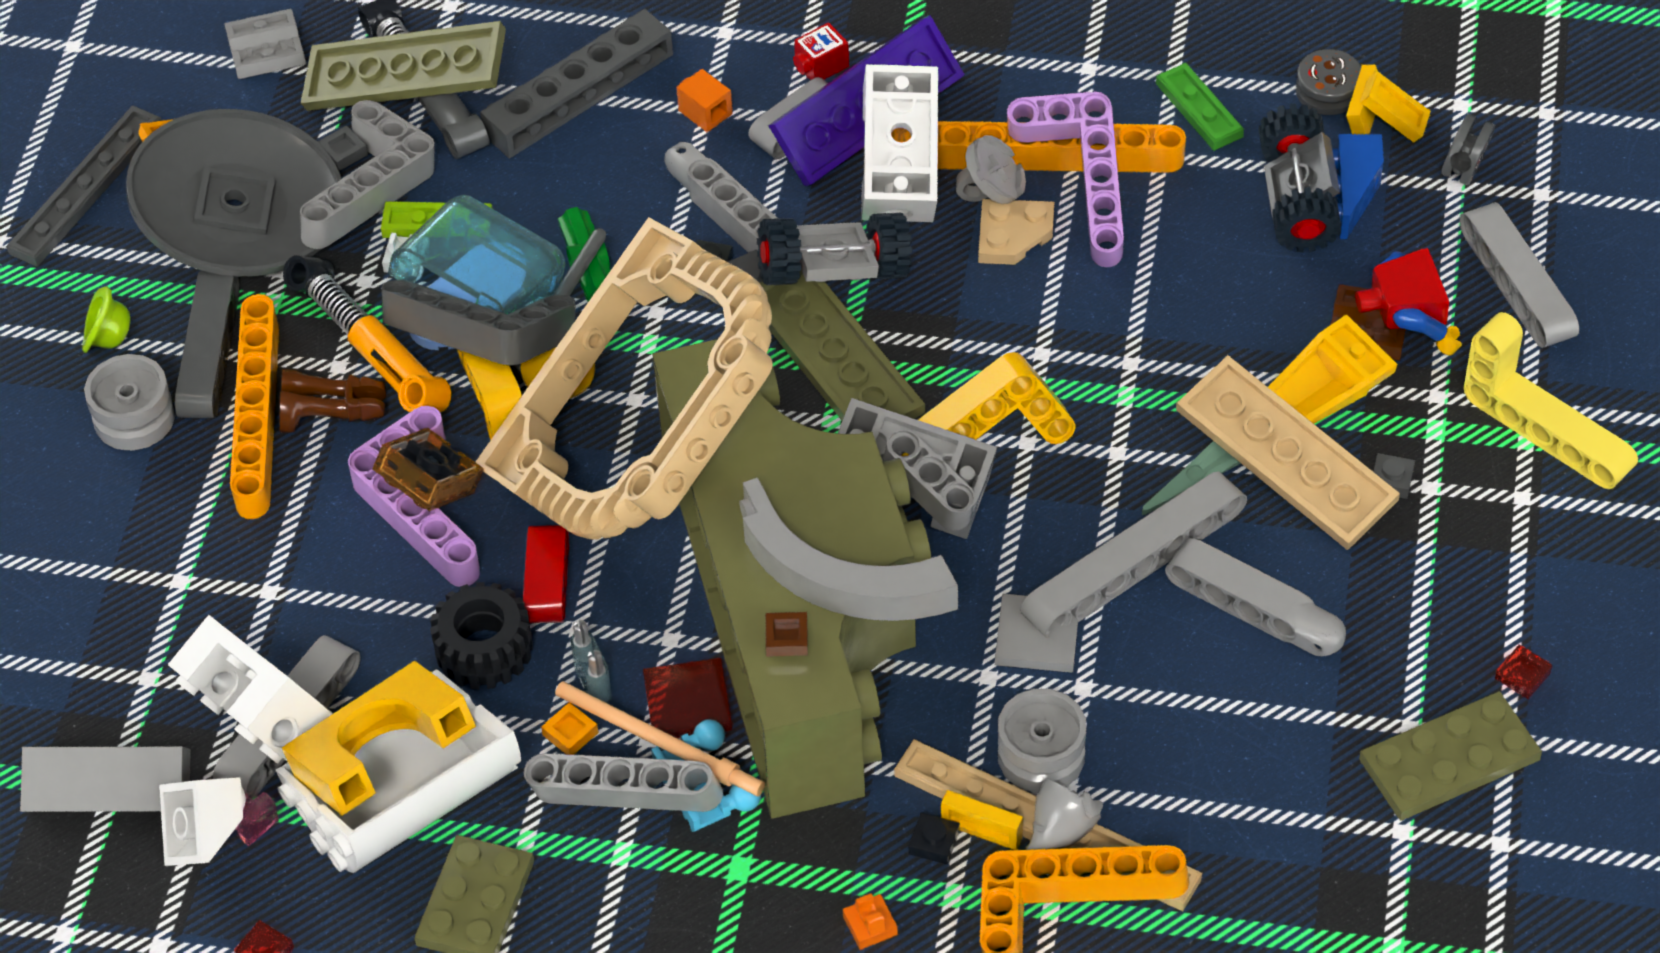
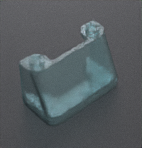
(482, 256)

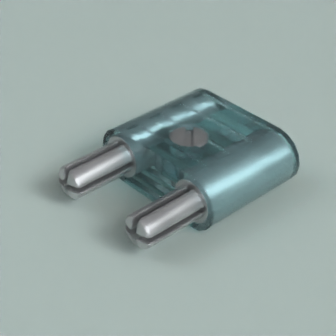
(590, 663)

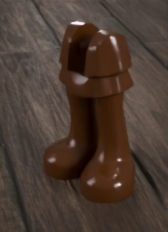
(360, 402)

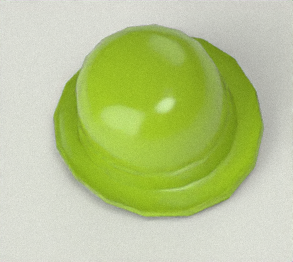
(105, 322)

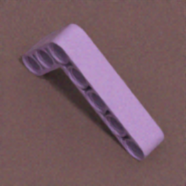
(1095, 162)
(428, 532)

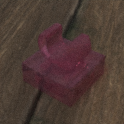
(258, 818)

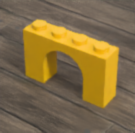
(407, 700)

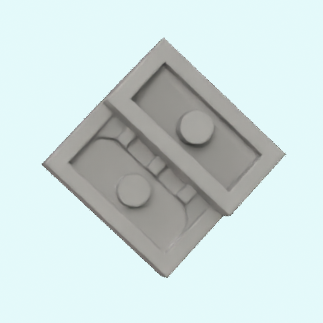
(265, 43)

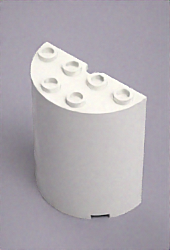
(412, 786)

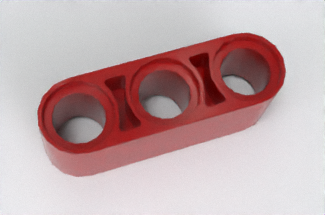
(546, 573)

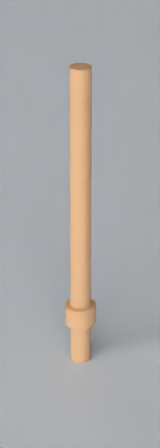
(725, 770)

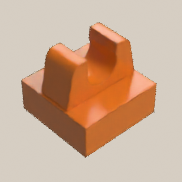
(869, 921)

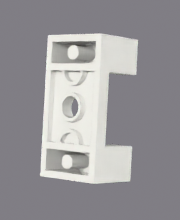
(900, 173)
(246, 688)

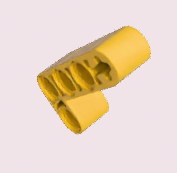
(493, 387)

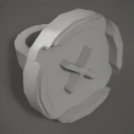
(993, 172)

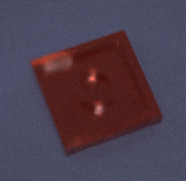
(686, 695)

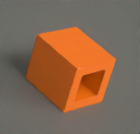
(704, 100)

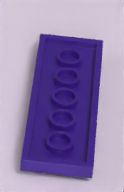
(831, 123)

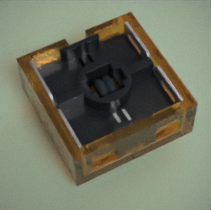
(427, 469)

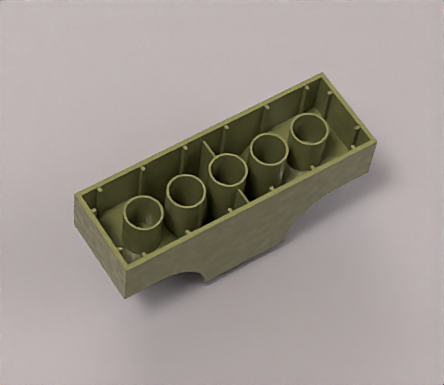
(812, 711)

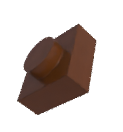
(786, 634)

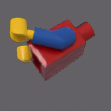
(1411, 298)

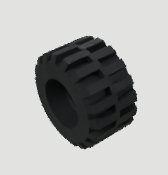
(485, 660)

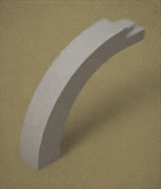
(838, 585)

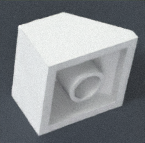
(199, 818)

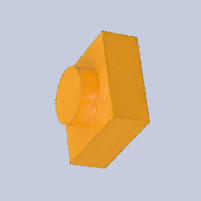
(569, 729)

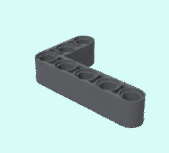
(475, 328)

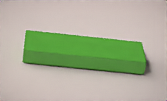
(1199, 106)

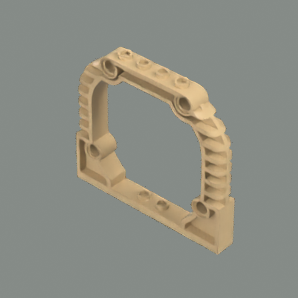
(651, 267)

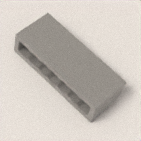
(99, 777)

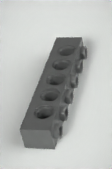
(577, 83)

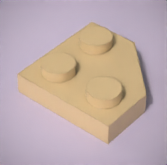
(1013, 229)

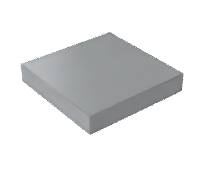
(1024, 646)

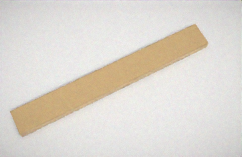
(939, 772)

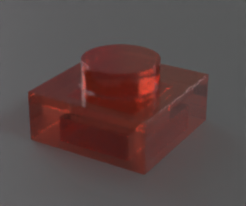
(1523, 671)
(264, 940)

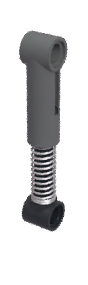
(460, 129)

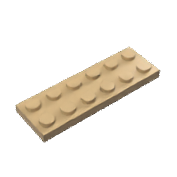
(1288, 452)

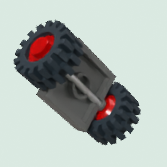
(1300, 178)

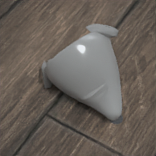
(1062, 816)

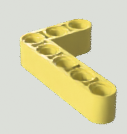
(1536, 414)

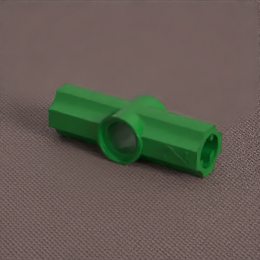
(576, 230)

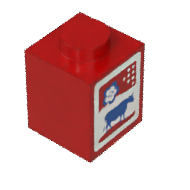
(821, 53)

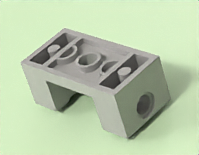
(965, 455)

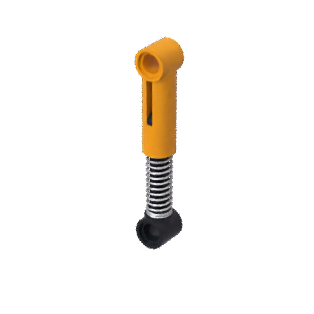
(367, 335)

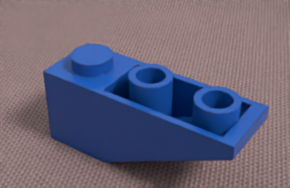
(1359, 175)

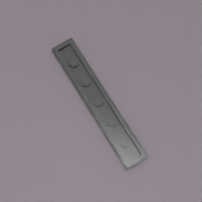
(80, 189)

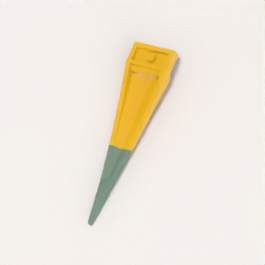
(1321, 380)

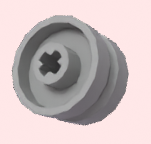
(129, 402)
(1041, 739)

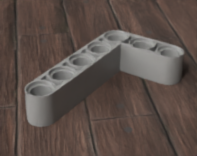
(400, 163)

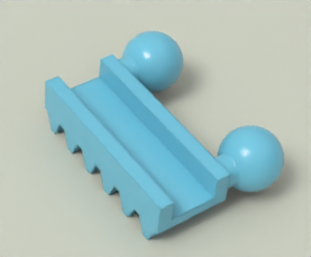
(710, 736)

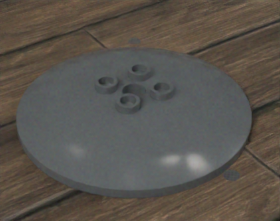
(204, 159)

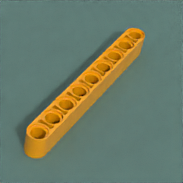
(1137, 147)

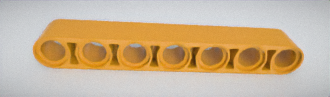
(254, 407)

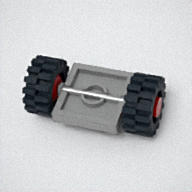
(834, 250)

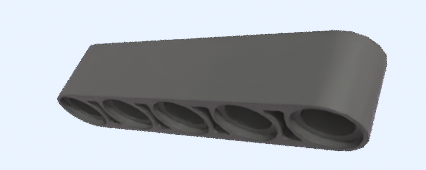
(207, 346)

